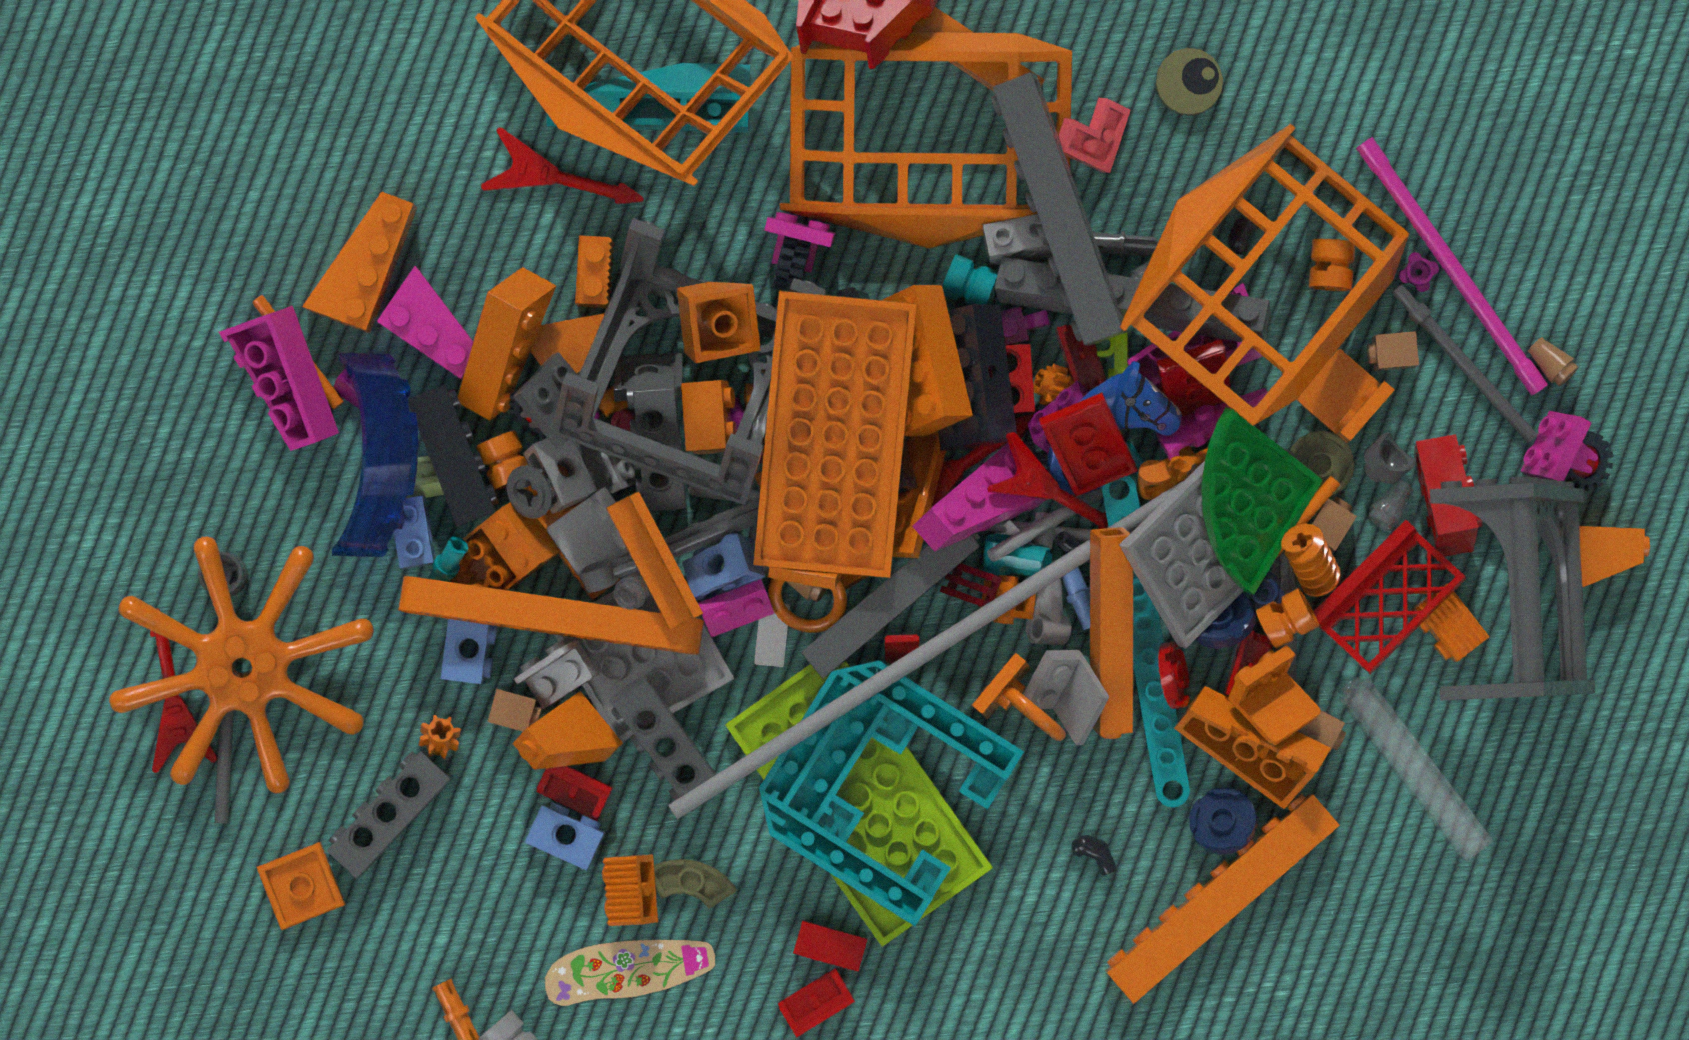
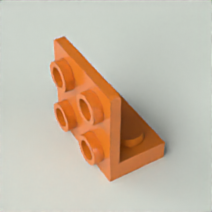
(1344, 396)

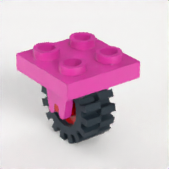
(796, 247)
(1568, 452)

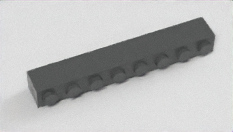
(1059, 209)
(1036, 287)

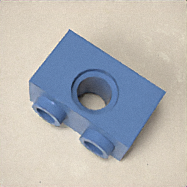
(415, 539)
(705, 572)
(455, 664)
(544, 835)

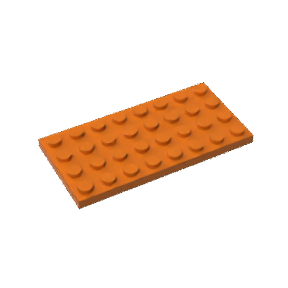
(834, 434)

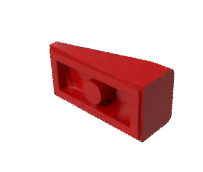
(899, 645)
(830, 945)

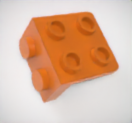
(1272, 697)

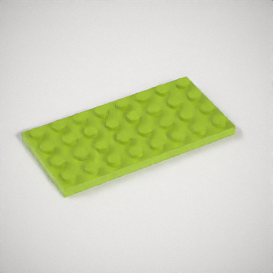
(891, 789)

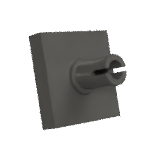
(646, 365)

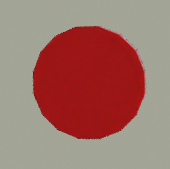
(1173, 674)

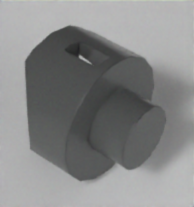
(1386, 460)

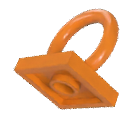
(812, 578)
(1007, 691)

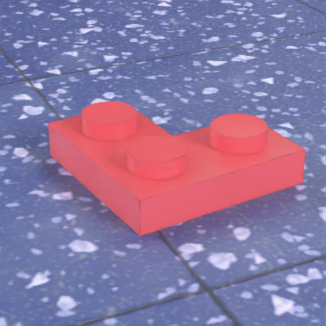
(1100, 141)

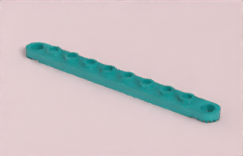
(1158, 718)

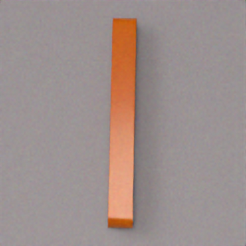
(548, 615)

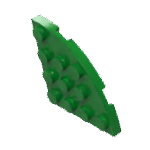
(1251, 498)

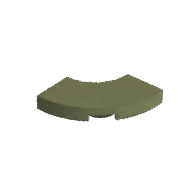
(694, 879)

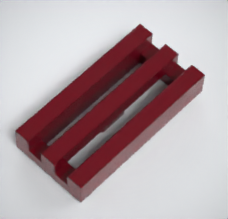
(955, 579)

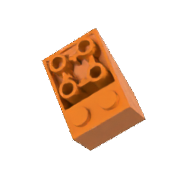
(505, 550)

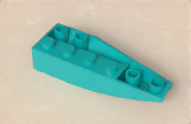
(680, 83)

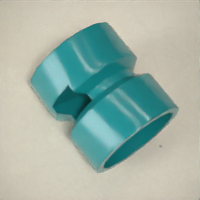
(969, 282)

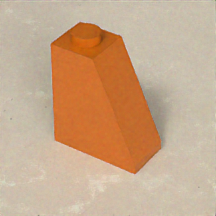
(569, 338)
(1610, 551)
(568, 736)

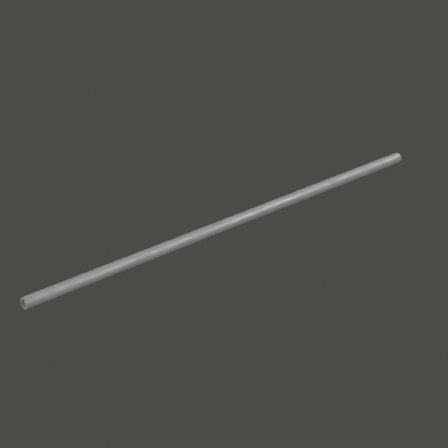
(901, 667)

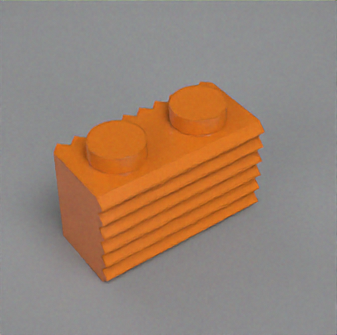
(594, 271)
(1452, 628)
(630, 890)

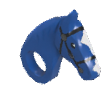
(1134, 405)

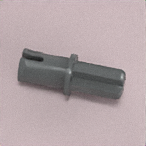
(1125, 244)

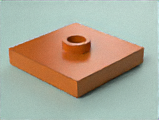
(301, 886)

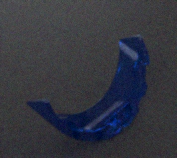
(387, 455)

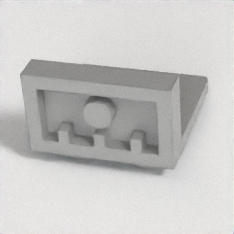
(588, 533)
(1071, 689)

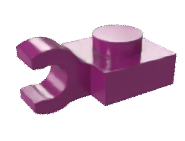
(1016, 325)

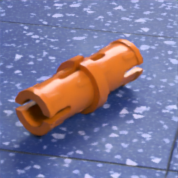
(455, 1011)

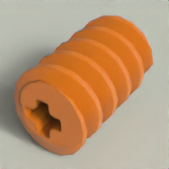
(1311, 559)

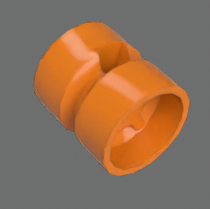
(1332, 265)
(502, 457)
(1287, 618)

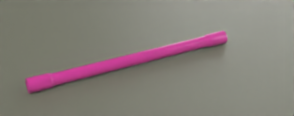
(1381, 167)

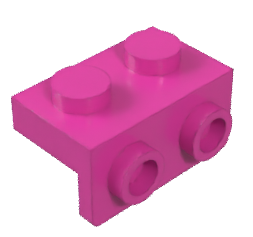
(736, 608)

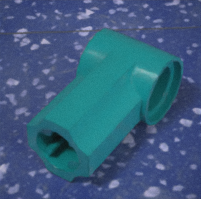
(1024, 560)

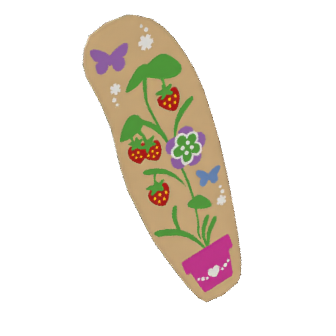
(626, 969)

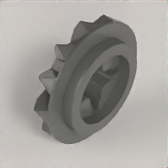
(522, 499)

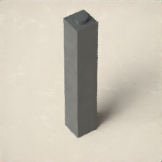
(885, 604)

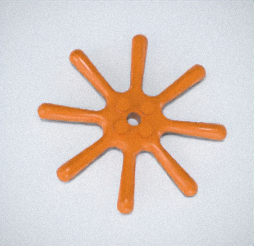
(235, 640)

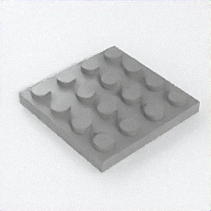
(1179, 564)
(675, 676)

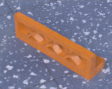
(654, 560)

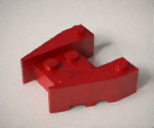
(859, 24)

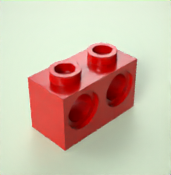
(1022, 378)

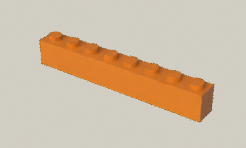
(1221, 898)

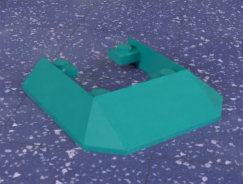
(817, 823)

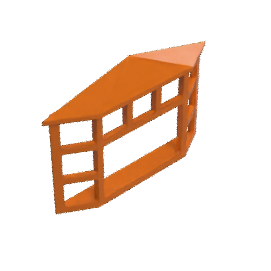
(586, 118)
(916, 223)
(1192, 225)

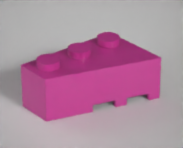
(427, 324)

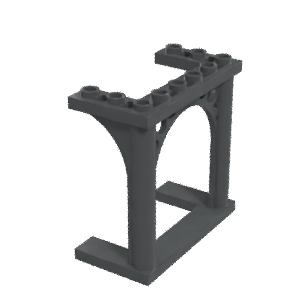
(583, 393)
(1515, 516)

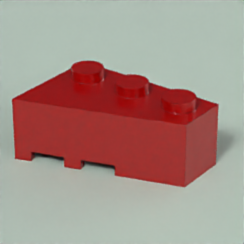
(1438, 462)

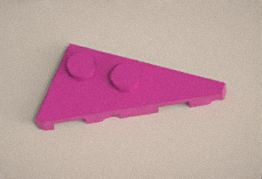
(1200, 425)

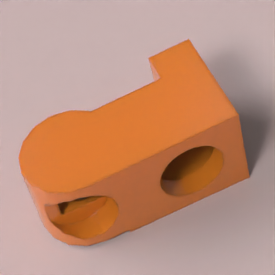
(1154, 473)

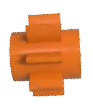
(1051, 382)
(434, 731)

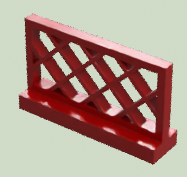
(1367, 576)

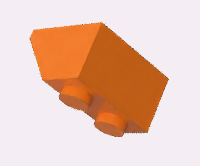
(718, 320)
(707, 415)

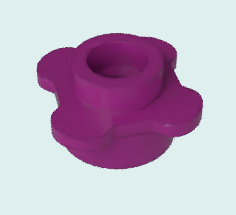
(1421, 281)

